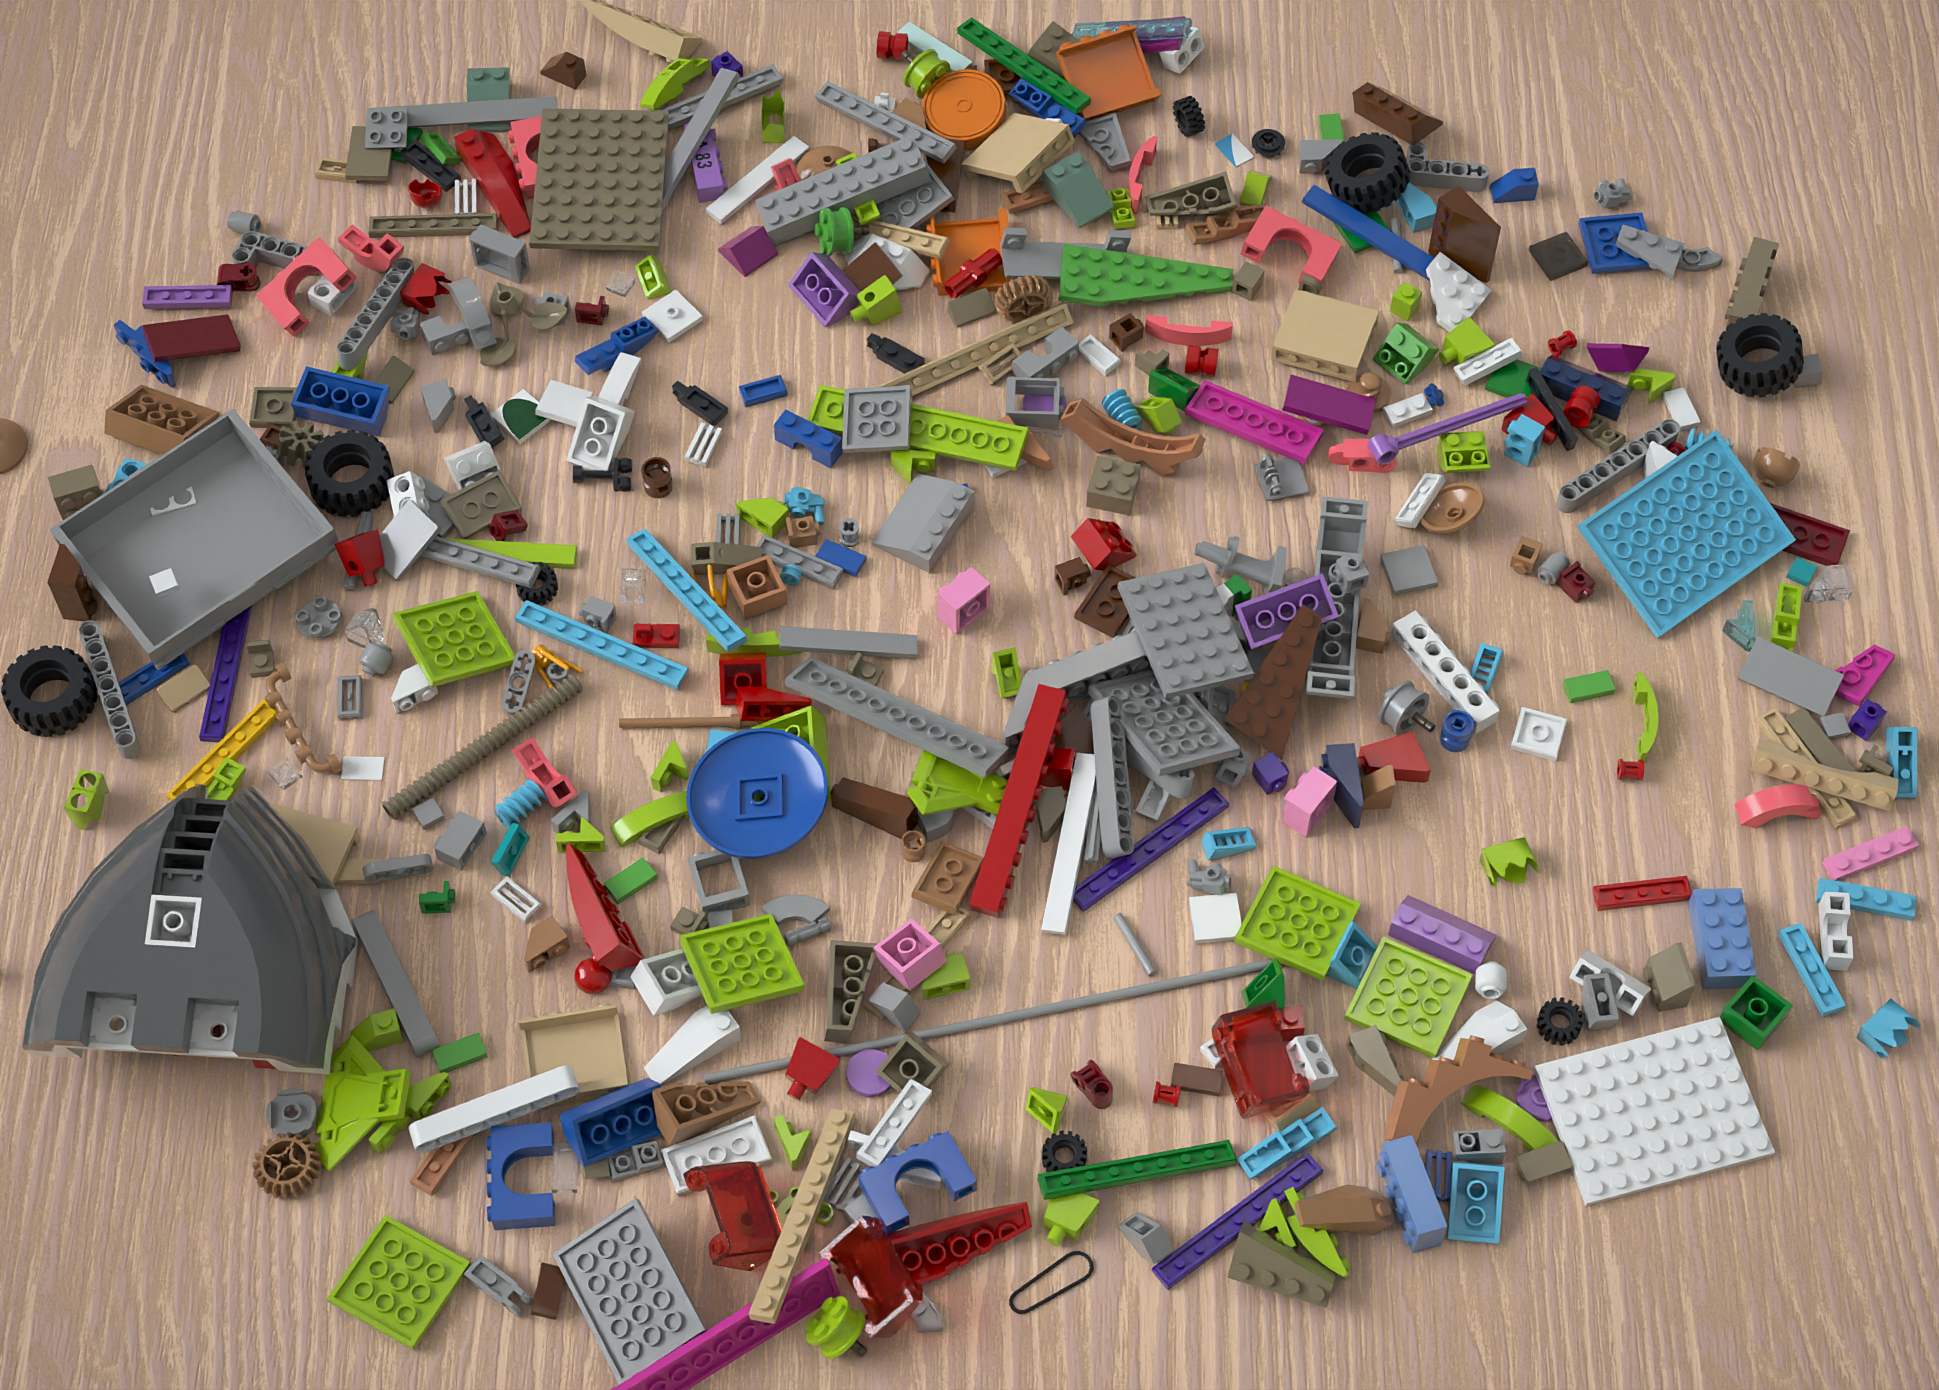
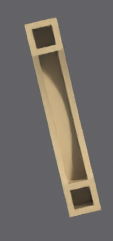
(1861, 787)

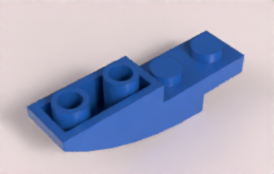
(1043, 106)
(625, 340)
(137, 342)

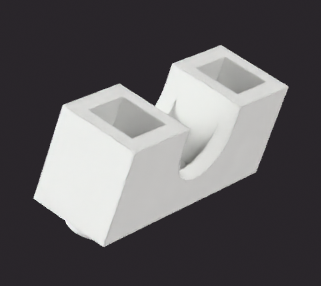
(1833, 919)
(1627, 990)

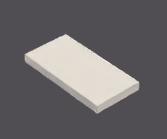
(724, 1145)

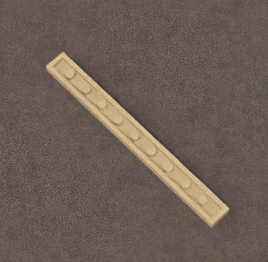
(983, 349)
(802, 1216)

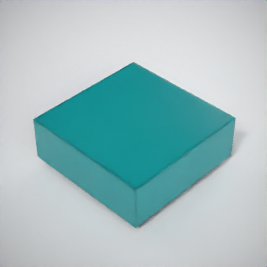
(1801, 571)

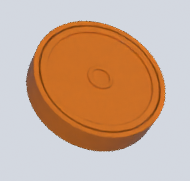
(964, 106)

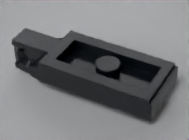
(894, 354)
(700, 403)
(483, 422)

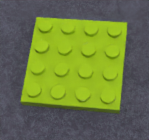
(454, 638)
(1297, 922)
(741, 963)
(1408, 997)
(399, 1282)

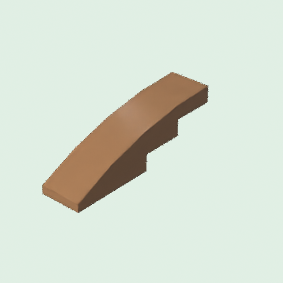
(1224, 226)

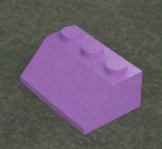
(824, 289)

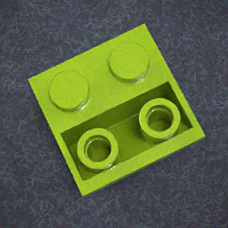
(1463, 452)

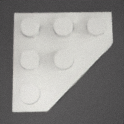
(1454, 292)

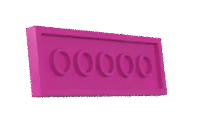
(1254, 422)

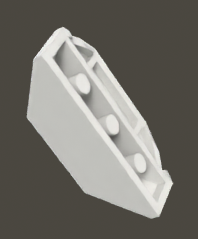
(905, 260)

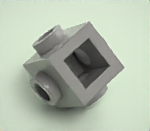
(1351, 573)
(1233, 768)

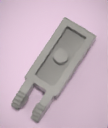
(496, 1284)

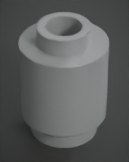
(243, 222)
(1552, 567)

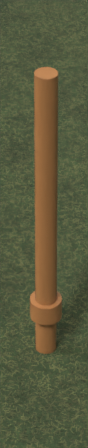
(733, 721)

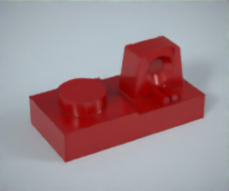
(656, 635)

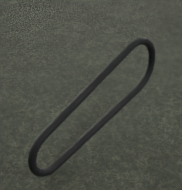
(1057, 1293)

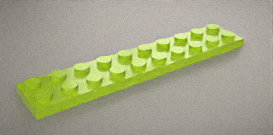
(938, 431)

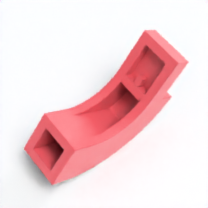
(371, 254)
(538, 769)
(1777, 802)

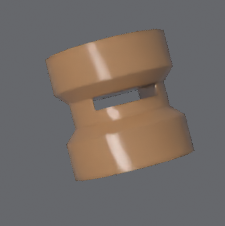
(910, 841)

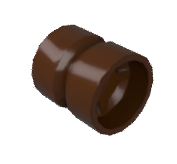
(657, 477)

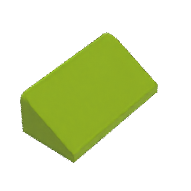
(652, 277)

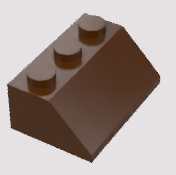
(71, 587)

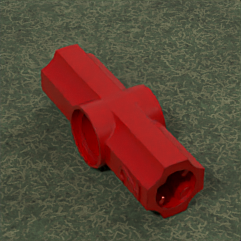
(973, 273)

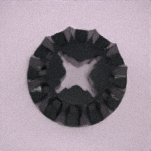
(1268, 136)

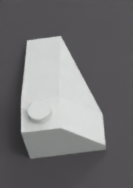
(1495, 1024)
(693, 1043)

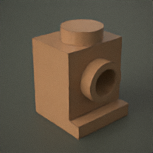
(802, 531)
(1523, 556)

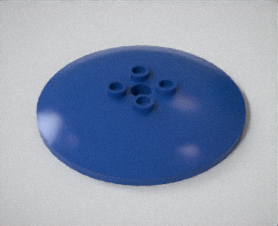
(754, 764)

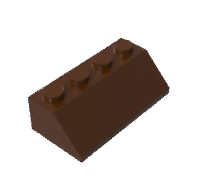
(1394, 113)

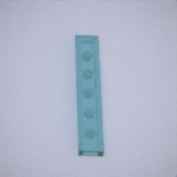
(1146, 29)

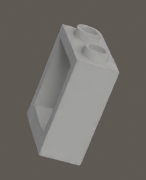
(499, 254)
(1034, 386)
(723, 901)

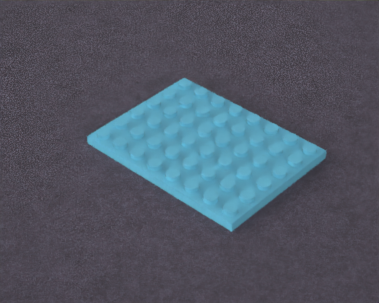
(1686, 533)

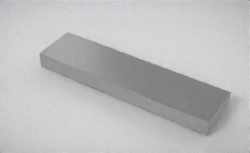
(811, 566)

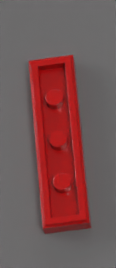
(1642, 893)

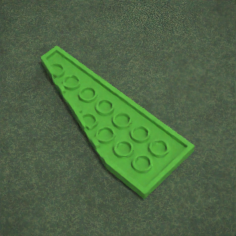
(1108, 277)

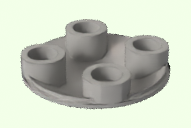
(319, 618)

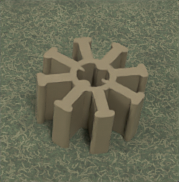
(298, 442)

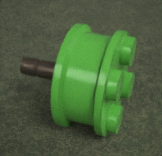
(837, 231)

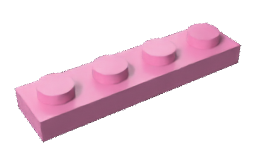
(1870, 854)

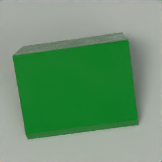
(1172, 385)
(1266, 986)

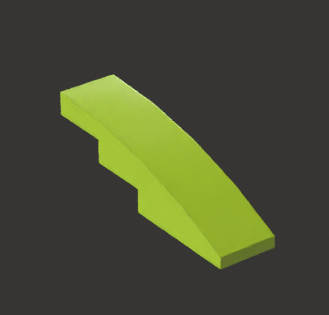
(1786, 615)
(755, 643)

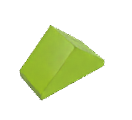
(1255, 188)
(1046, 1107)

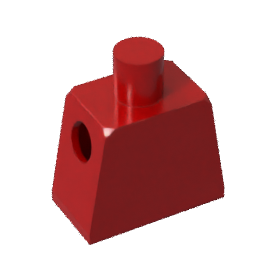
(1536, 411)
(362, 555)
(1060, 769)
(809, 1068)

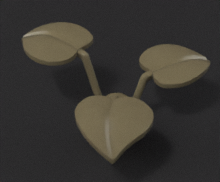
(508, 301)

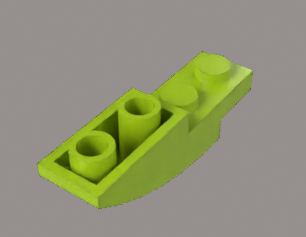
(670, 81)
(419, 1103)
(1319, 1244)

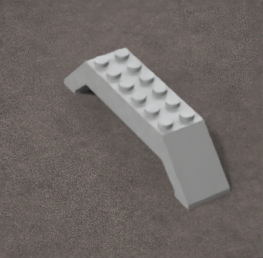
(1333, 656)
(1074, 674)

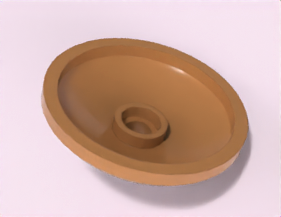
(819, 160)
(12, 445)
(1453, 508)

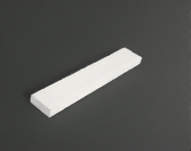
(754, 181)

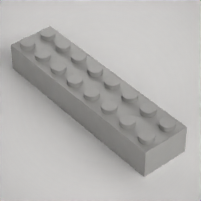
(848, 185)

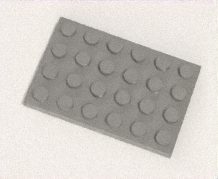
(1185, 630)
(1170, 731)
(629, 1291)

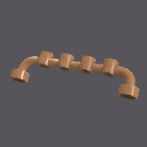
(294, 734)

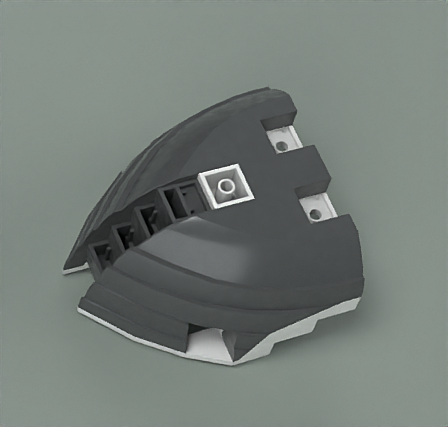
(195, 927)

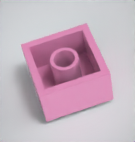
(963, 600)
(1309, 801)
(910, 954)

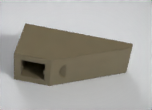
(721, 556)
(1373, 1058)

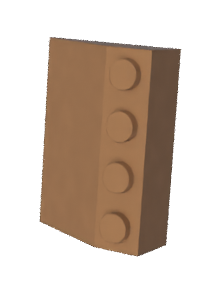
(155, 419)

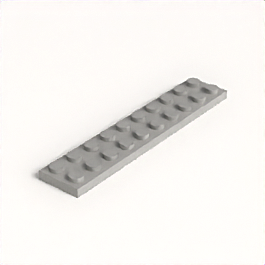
(897, 716)

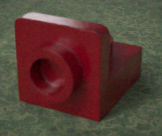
(592, 313)
(507, 523)

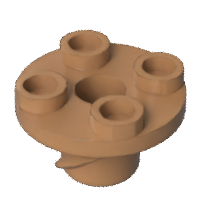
(1372, 386)

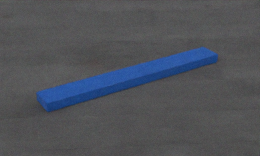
(1368, 230)

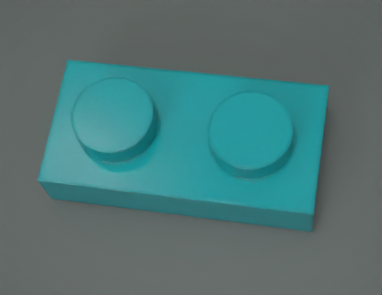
(510, 849)

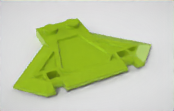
(949, 787)
(356, 1100)

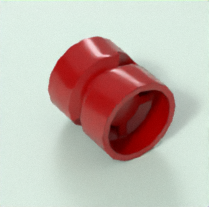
(891, 45)
(1201, 360)
(1581, 406)

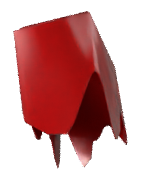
(422, 287)

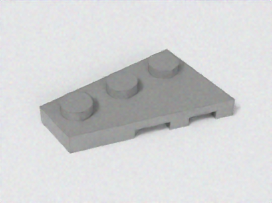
(1107, 141)
(1654, 249)
(436, 511)

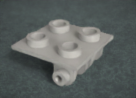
(386, 128)
(1280, 477)

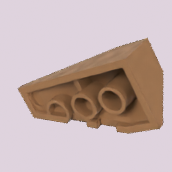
(693, 1109)
(1345, 1210)

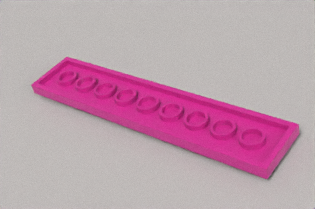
(735, 1335)

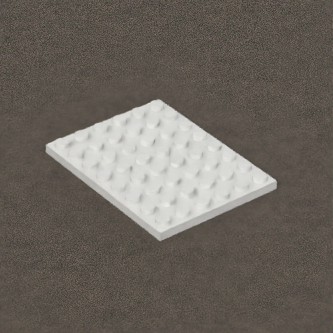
(1653, 1111)

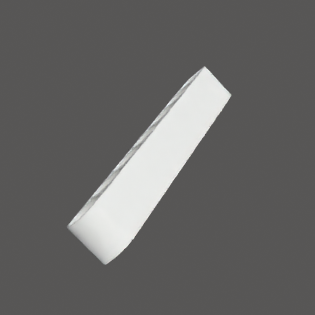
(493, 1109)

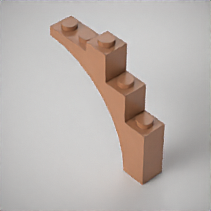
(1133, 446)
(1418, 1099)

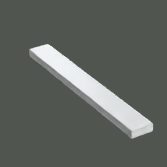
(1070, 845)

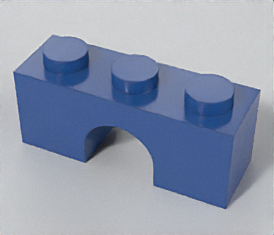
(823, 444)

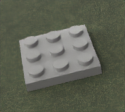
(877, 419)

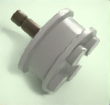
(1405, 709)

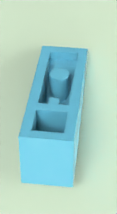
(1417, 208)
(1902, 755)

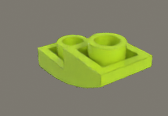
(1122, 214)

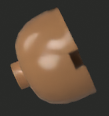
(1774, 468)

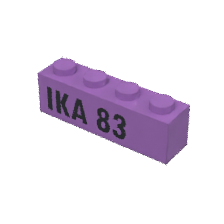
(708, 169)

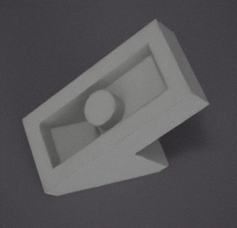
(572, 813)

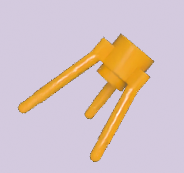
(719, 599)
(545, 657)

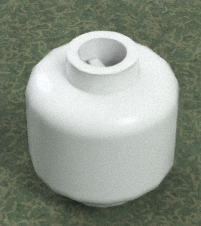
(1491, 980)

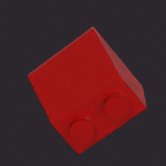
(740, 671)

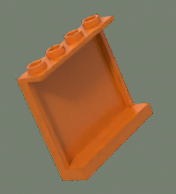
(1108, 71)
(968, 241)

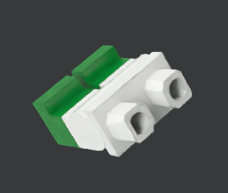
(1233, 593)

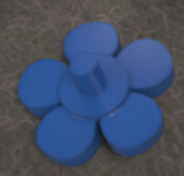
(1434, 395)

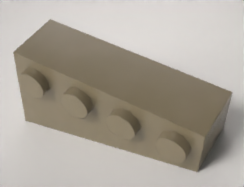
(847, 977)

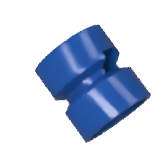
(1456, 731)

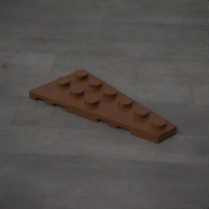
(1272, 696)

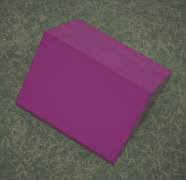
(749, 250)
(1617, 356)

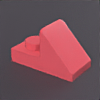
(785, 174)

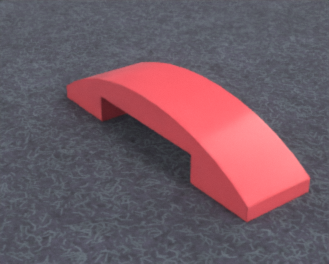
(1144, 156)
(1188, 335)

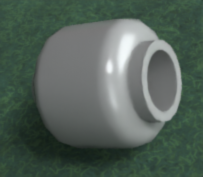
(376, 658)

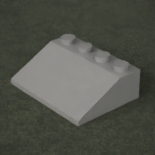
(925, 520)

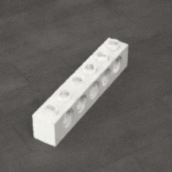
(1446, 683)

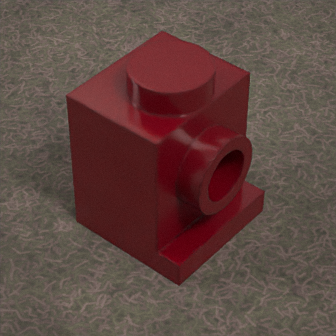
(1576, 582)

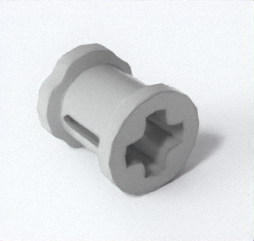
(849, 532)

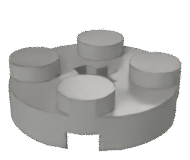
(281, 1105)

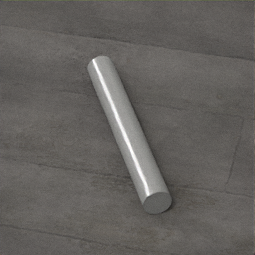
(1395, 228)
(1134, 944)

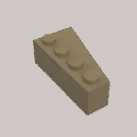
(1752, 281)
(1278, 1268)

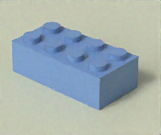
(1721, 938)
(1411, 1194)

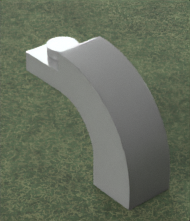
(473, 311)

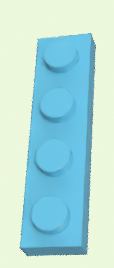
(1871, 899)
(1811, 969)

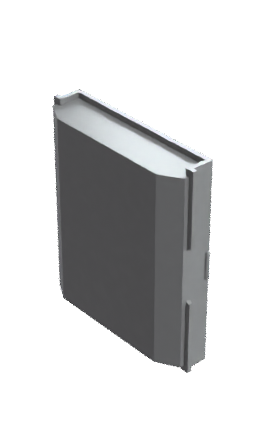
(226, 550)

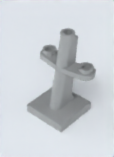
(1264, 572)

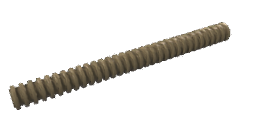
(480, 748)

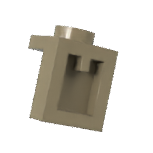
(260, 658)
(864, 670)
(1872, 764)
(689, 921)

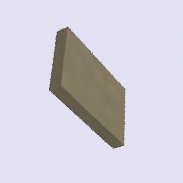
(367, 163)
(476, 504)

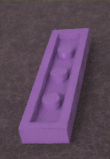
(187, 296)

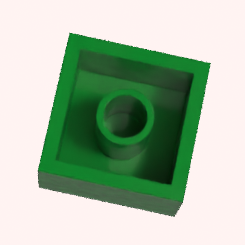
(1755, 1012)

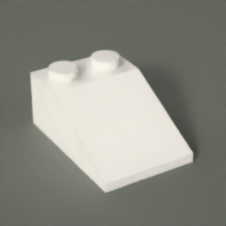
(599, 433)
(666, 981)

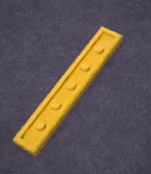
(231, 746)

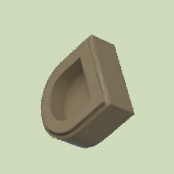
(1310, 284)

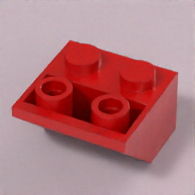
(1103, 543)

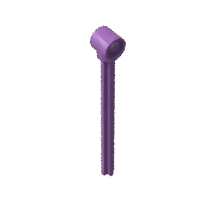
(1386, 448)

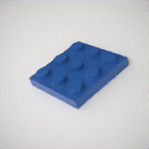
(1600, 238)

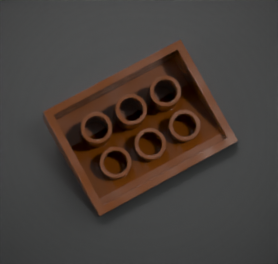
(1464, 234)

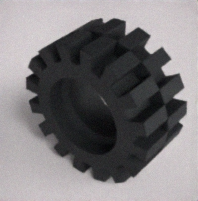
(1188, 116)
(543, 593)
(1553, 1032)
(1060, 1141)

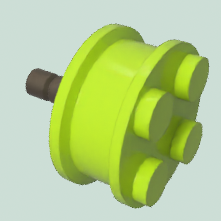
(923, 70)
(836, 1328)

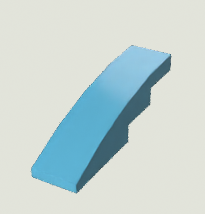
(1287, 1143)

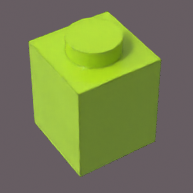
(1405, 301)

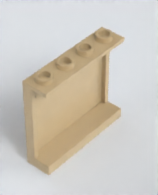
(1020, 150)
(1324, 335)
(325, 837)
(581, 1039)

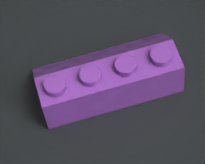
(1269, 615)
(1441, 934)

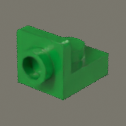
(437, 902)

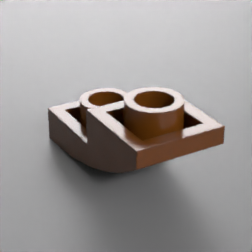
(548, 1291)

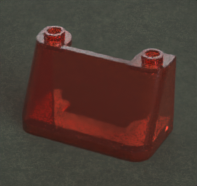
(1257, 1059)
(742, 1211)
(876, 1275)

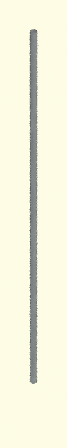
(1002, 1018)

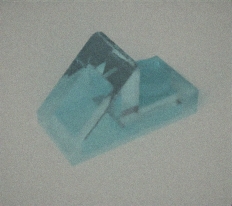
(1743, 627)

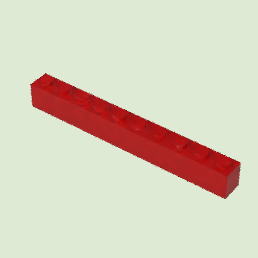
(1018, 801)

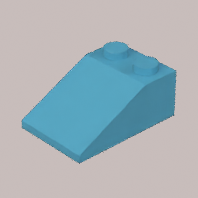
(1475, 1202)

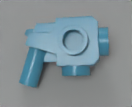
(801, 501)

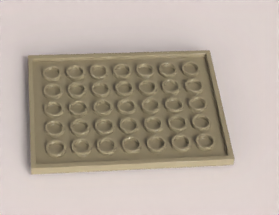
(600, 180)

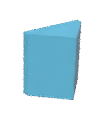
(1352, 956)

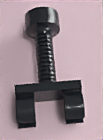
(623, 465)

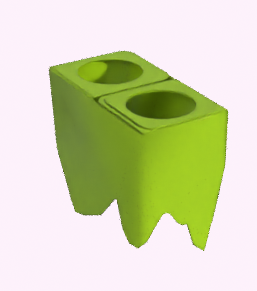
(775, 105)
(92, 810)
(1508, 861)

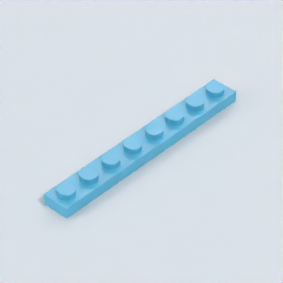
(686, 590)
(601, 645)

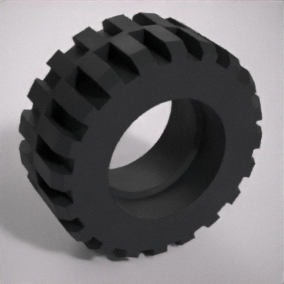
(1362, 154)
(1760, 333)
(342, 451)
(38, 668)

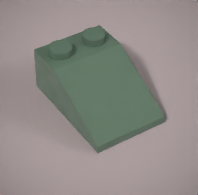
(486, 85)
(1077, 189)

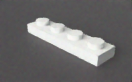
(894, 1124)

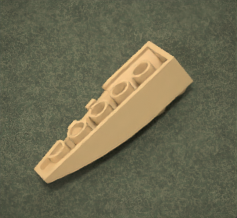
(650, 35)

